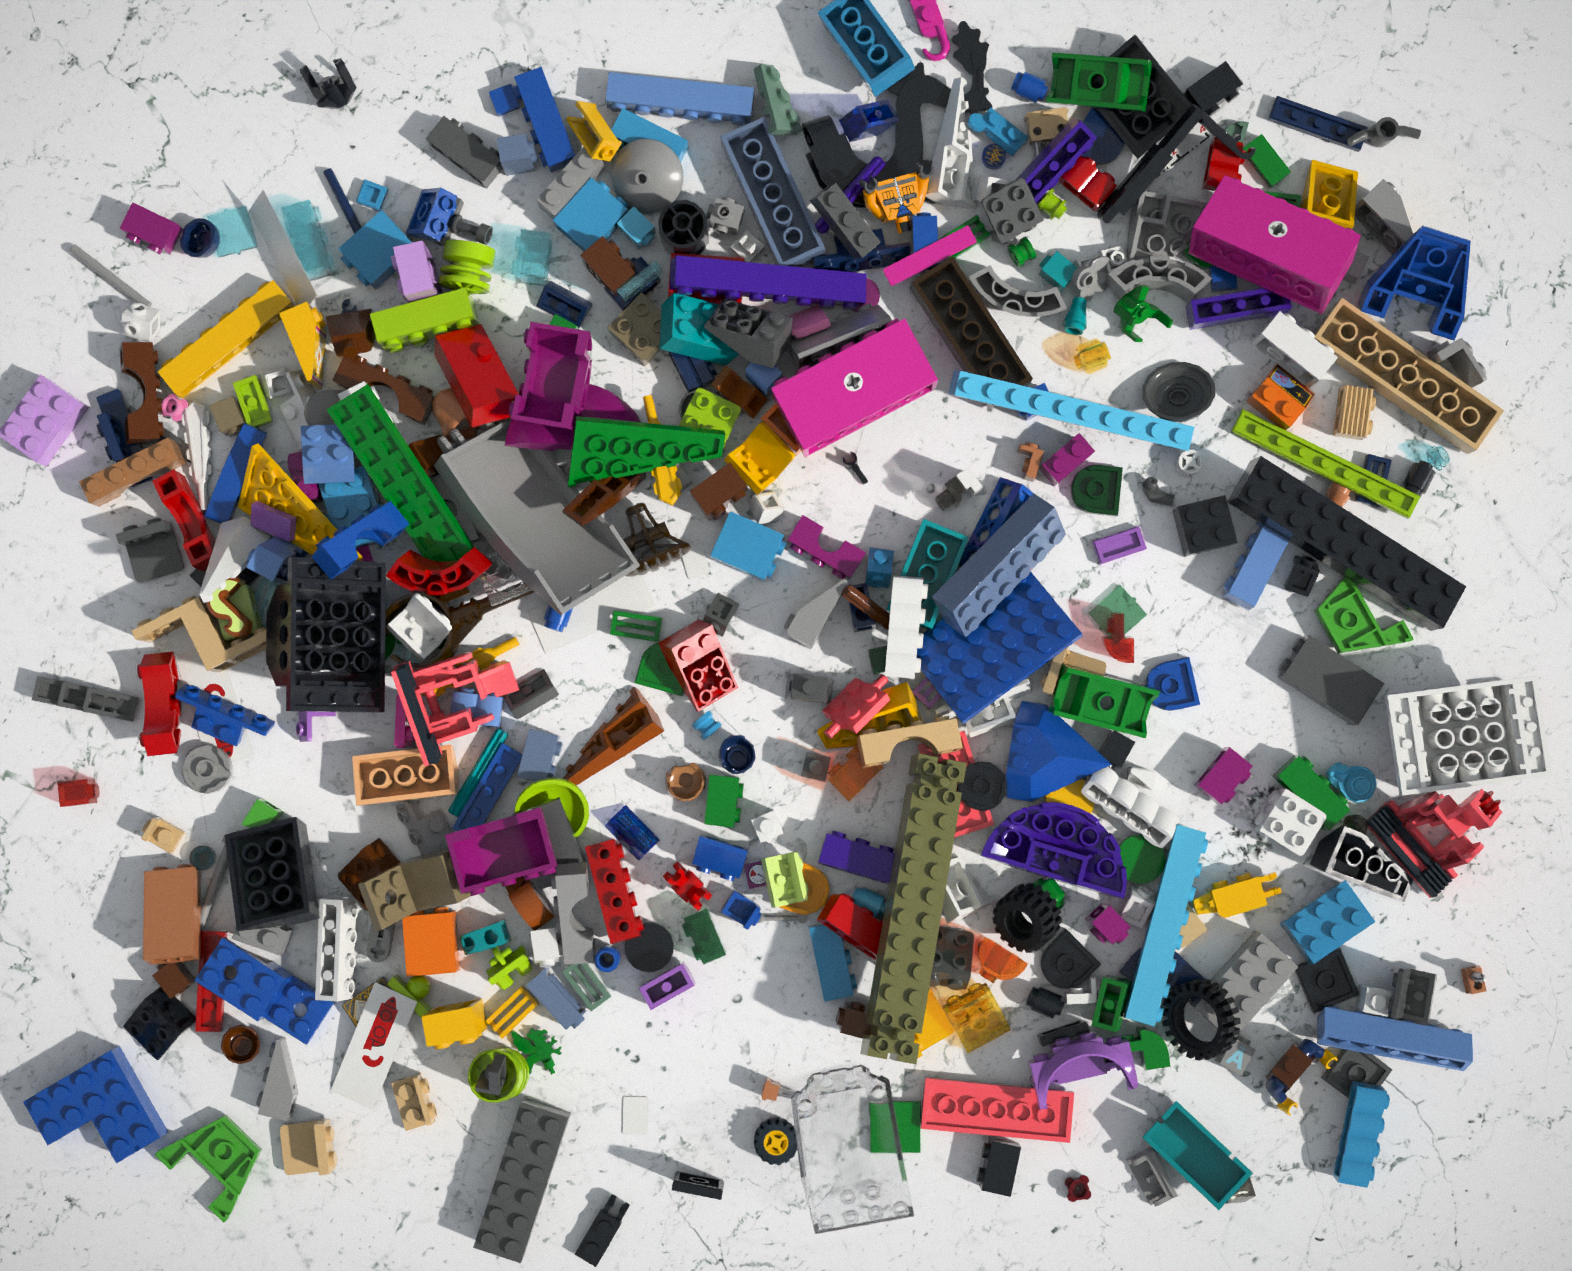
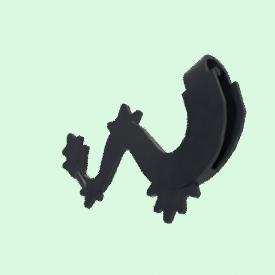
(831, 153)

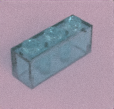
(308, 238)

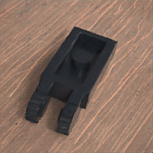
(601, 1233)

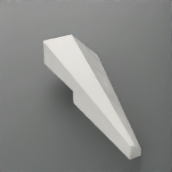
(951, 176)
(230, 554)
(963, 891)

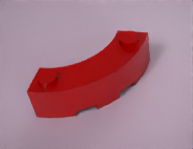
(437, 577)
(162, 709)

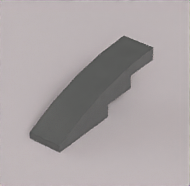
(84, 698)

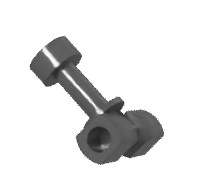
(483, 232)

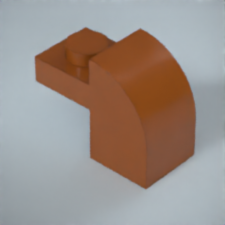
(734, 389)
(529, 903)

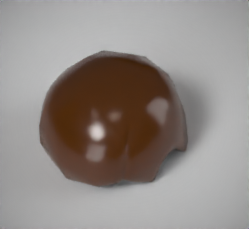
(240, 1044)

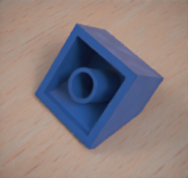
(719, 857)

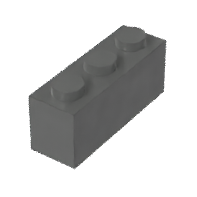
(465, 151)
(845, 221)

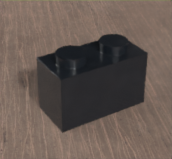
(1214, 89)
(999, 1166)

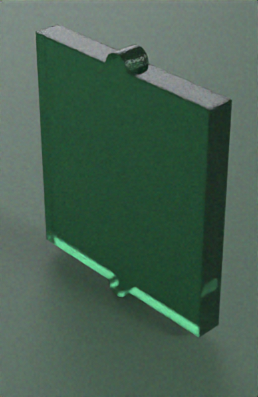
(1118, 601)

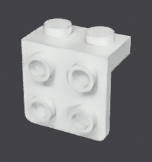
(420, 627)
(1289, 821)

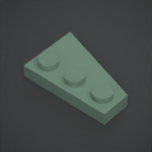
(782, 115)

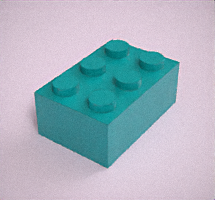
(684, 330)

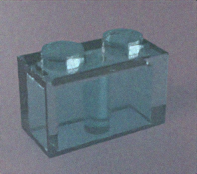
(533, 257)

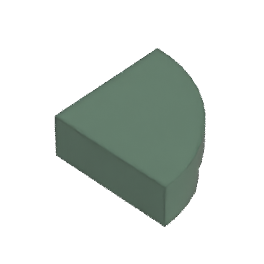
(1238, 128)

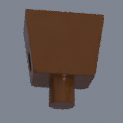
(351, 333)

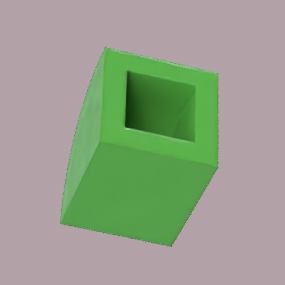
(261, 814)

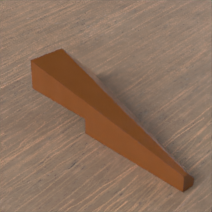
(626, 731)

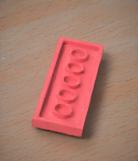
(996, 1110)

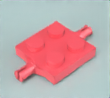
(856, 705)

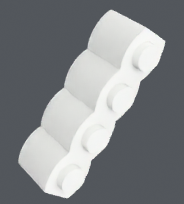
(904, 627)
(1135, 808)

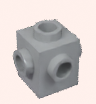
(729, 223)

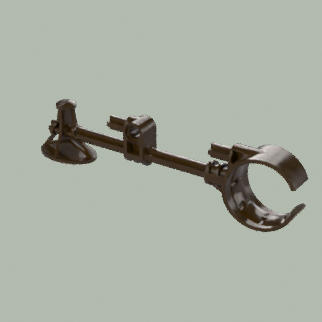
(468, 615)

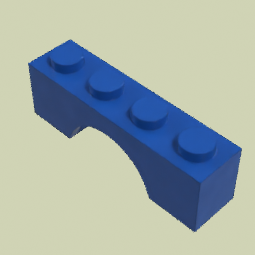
(340, 552)

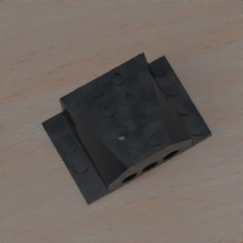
(329, 637)

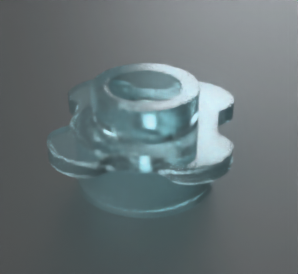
(1438, 457)

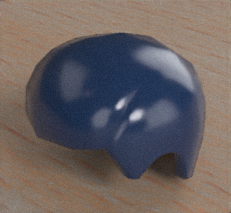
(736, 754)

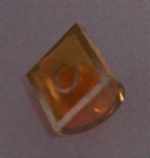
(996, 960)

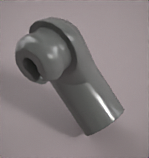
(1154, 494)

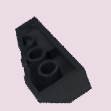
(1357, 860)

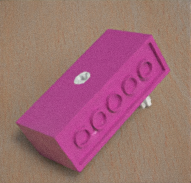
(1273, 244)
(883, 366)

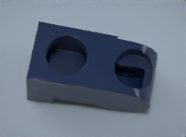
(859, 619)

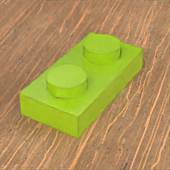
(253, 401)

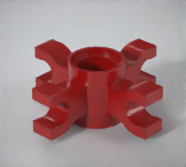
(687, 885)

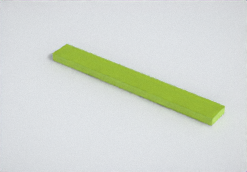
(1325, 464)

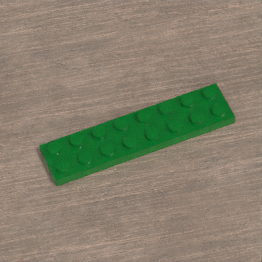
(399, 476)

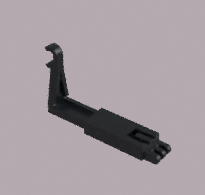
(1159, 156)

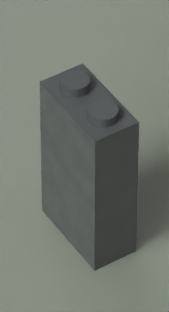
(1330, 679)

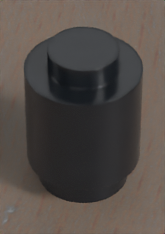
(1419, 477)
(1045, 1002)

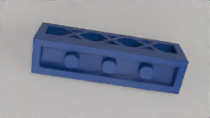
(1008, 506)

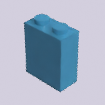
(590, 214)
(372, 249)
(748, 546)

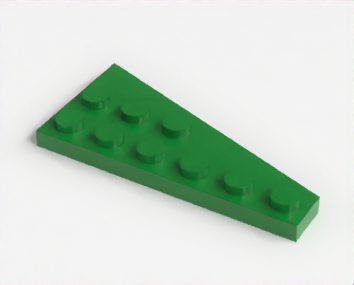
(628, 448)

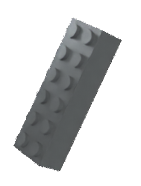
(522, 1180)

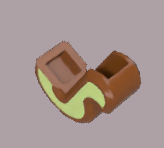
(223, 609)

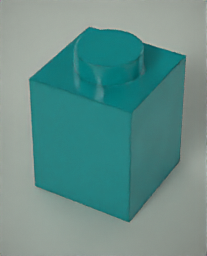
(1057, 270)

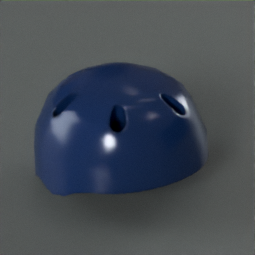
(206, 239)

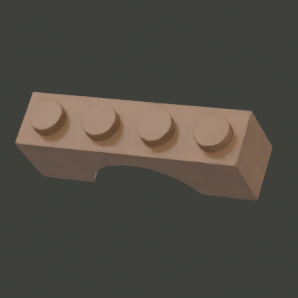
(115, 479)

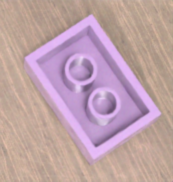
(416, 271)
(43, 420)

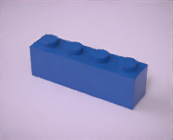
(545, 118)

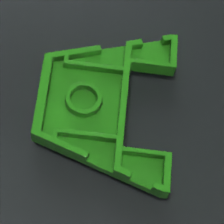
(1352, 624)
(224, 1152)

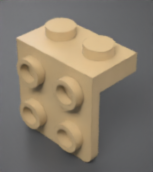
(1073, 659)
(308, 1147)

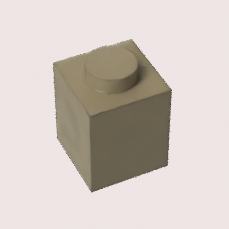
(228, 416)

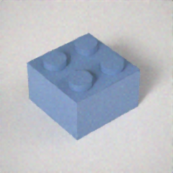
(326, 455)

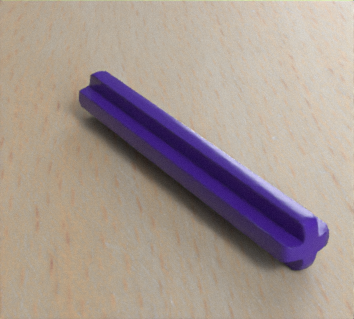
(854, 188)

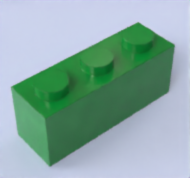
(1301, 780)

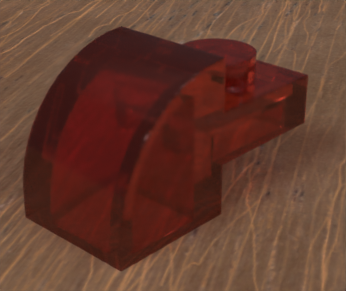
(1117, 644)

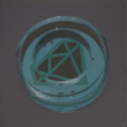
(202, 857)

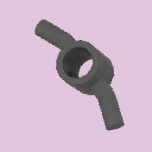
(1377, 139)

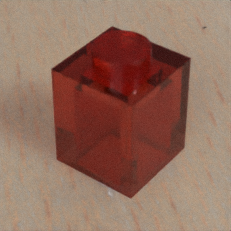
(78, 792)

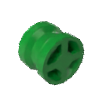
(1021, 252)

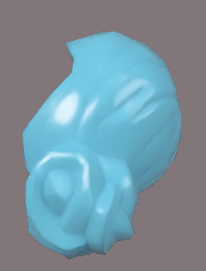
(1353, 782)

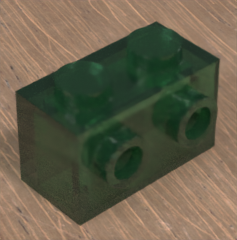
(704, 935)

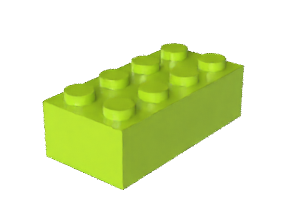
(423, 320)

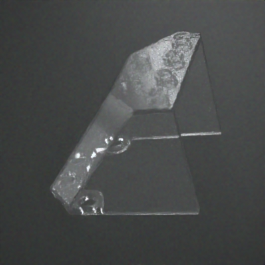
(838, 1172)

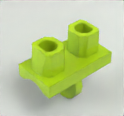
(506, 962)

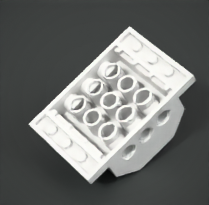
(1468, 735)

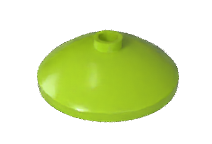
(571, 796)

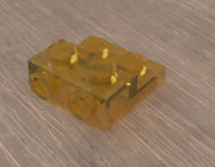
(976, 1016)

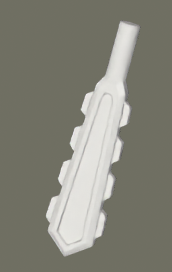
(197, 437)

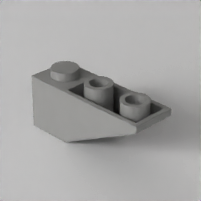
(280, 1089)

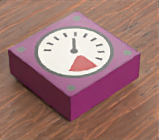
(755, 874)

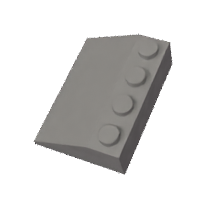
(843, 331)

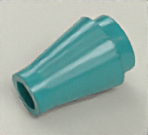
(1075, 320)

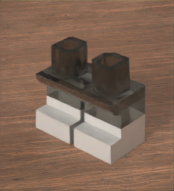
(956, 487)

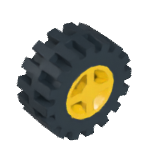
(779, 1149)

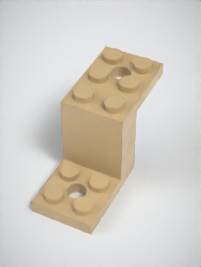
(205, 634)

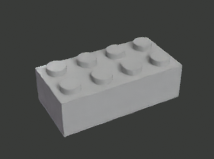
(1250, 978)

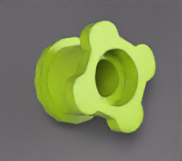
(1052, 205)

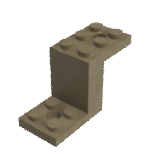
(412, 886)

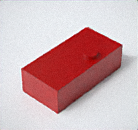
(475, 374)

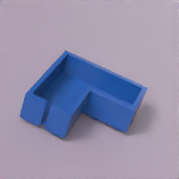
(106, 1095)

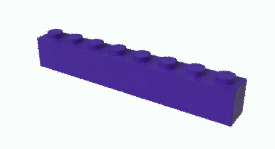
(767, 281)

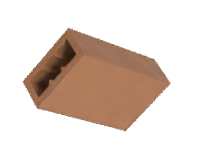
(172, 915)

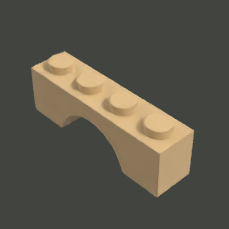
(939, 737)

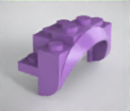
(1080, 1060)

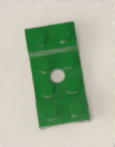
(1123, 86)
(1079, 697)

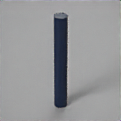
(342, 200)

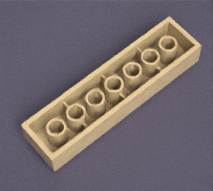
(1407, 377)

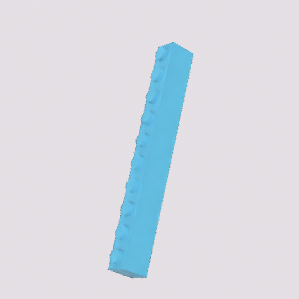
(1070, 410)

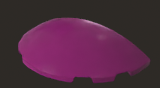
(599, 404)

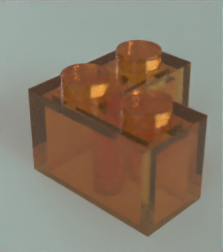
(851, 777)

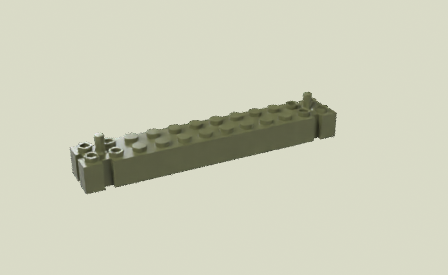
(913, 909)

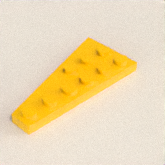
(272, 486)

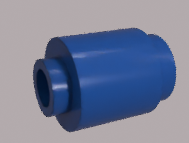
(1029, 87)
(556, 621)
(602, 964)

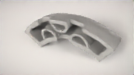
(1159, 274)
(1014, 300)

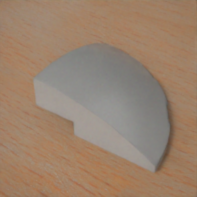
(1161, 225)

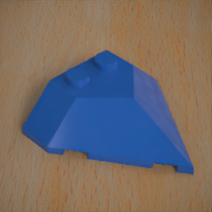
(1046, 754)

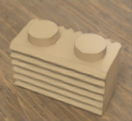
(1353, 412)

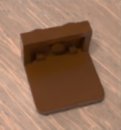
(366, 864)

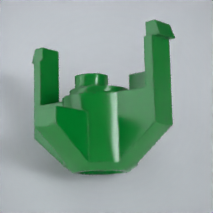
(1134, 310)

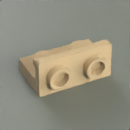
(414, 1101)

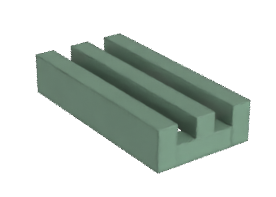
(566, 972)

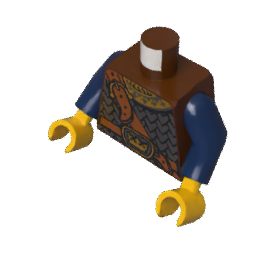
(1291, 1067)

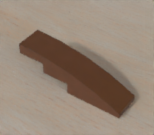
(600, 497)

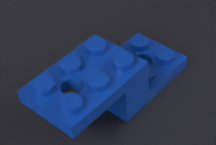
(263, 990)

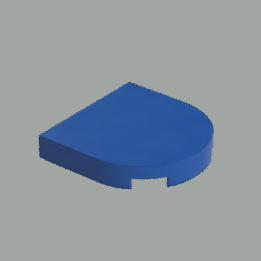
(1175, 684)

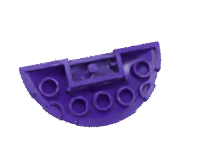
(1060, 845)

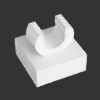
(747, 246)

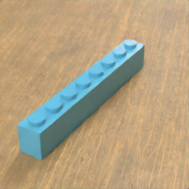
(1165, 925)

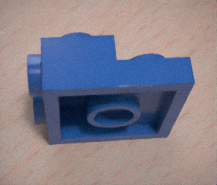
(432, 214)

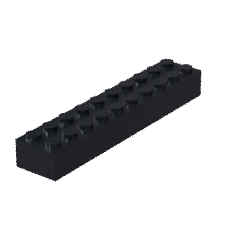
(1346, 544)

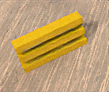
(497, 1026)

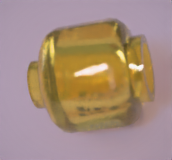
(1092, 356)

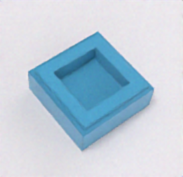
(372, 195)

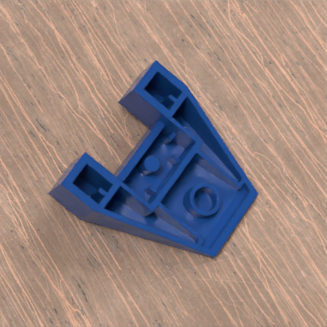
(1426, 269)

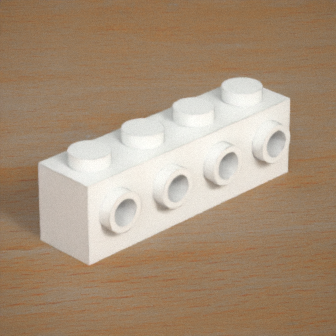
(336, 949)

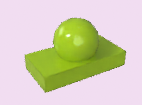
(416, 988)

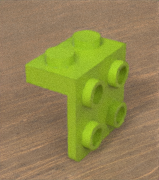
(710, 412)

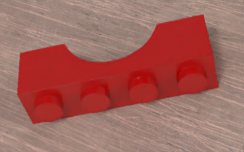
(181, 502)

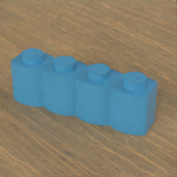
(1360, 1134)

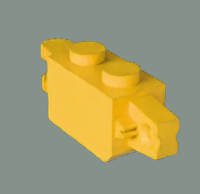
(1236, 896)

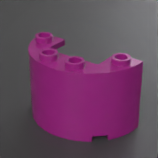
(555, 376)
(502, 851)

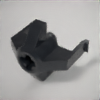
(332, 91)

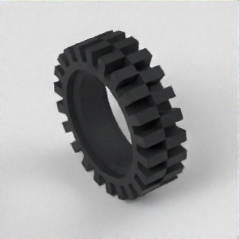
(1226, 1022)

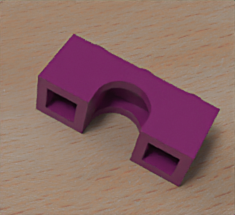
(842, 562)

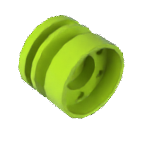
(467, 263)
(516, 1074)

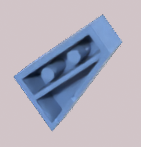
(271, 559)

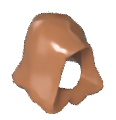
(450, 414)

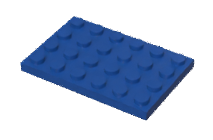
(1002, 651)

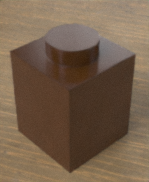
(173, 978)

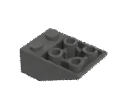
(751, 331)

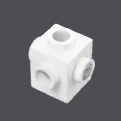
(140, 321)

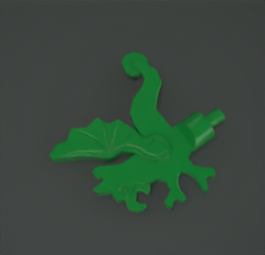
(541, 1050)

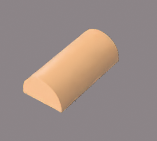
(403, 776)

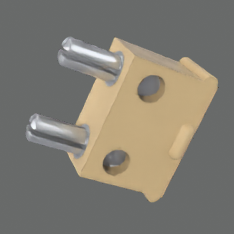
(1046, 124)

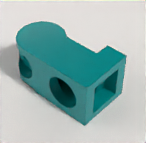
(485, 938)

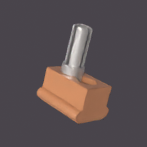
(1471, 975)
(772, 1089)

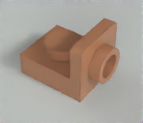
(1030, 465)

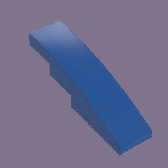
(230, 482)

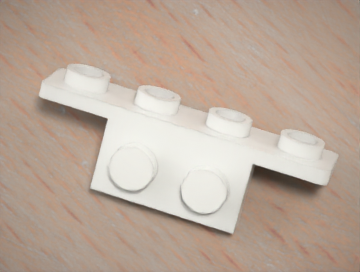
(294, 408)
(995, 715)

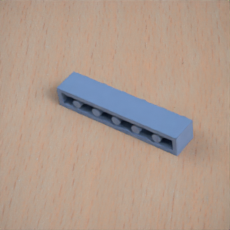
(680, 98)
(1394, 1038)

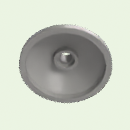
(659, 166)

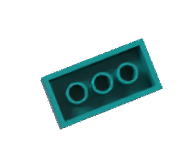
(934, 558)

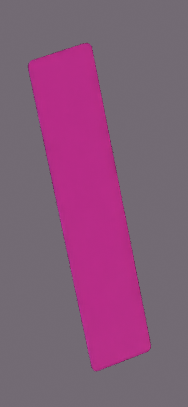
(929, 255)

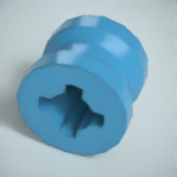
(706, 725)

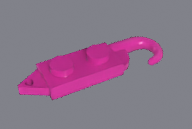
(931, 26)

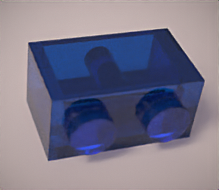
(868, 120)

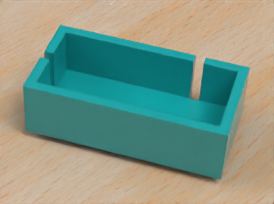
(1197, 1155)

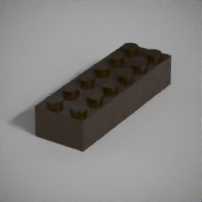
(967, 325)

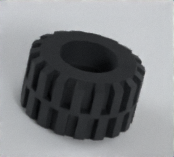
(1014, 926)

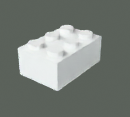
(1294, 349)

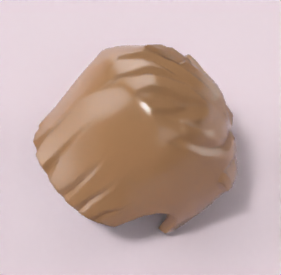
(685, 782)

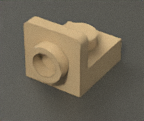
(162, 834)

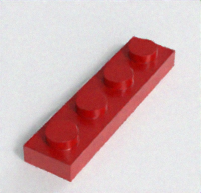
(209, 1005)

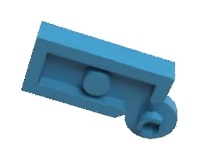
(998, 130)

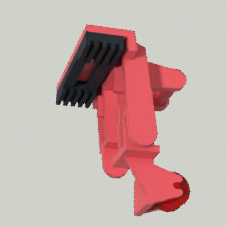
(440, 727)
(1426, 864)

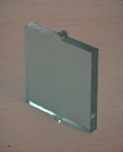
(234, 230)

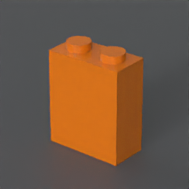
(431, 942)

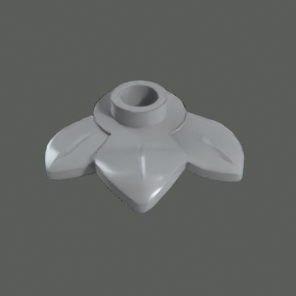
(1091, 278)

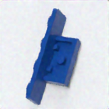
(221, 717)

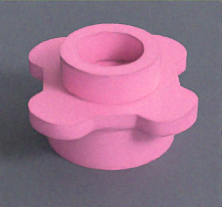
(168, 404)

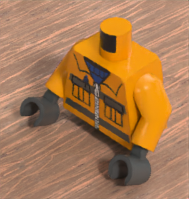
(898, 196)

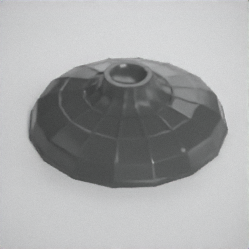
(1178, 391)

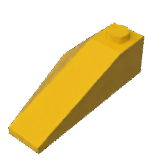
(899, 710)

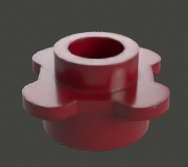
(1083, 1193)

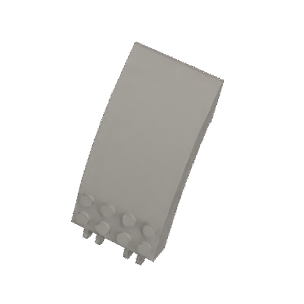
(518, 506)

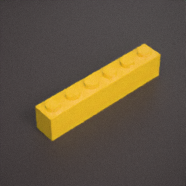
(225, 339)

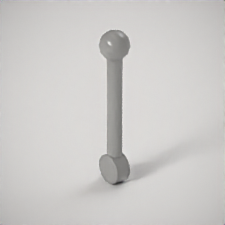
(801, 918)

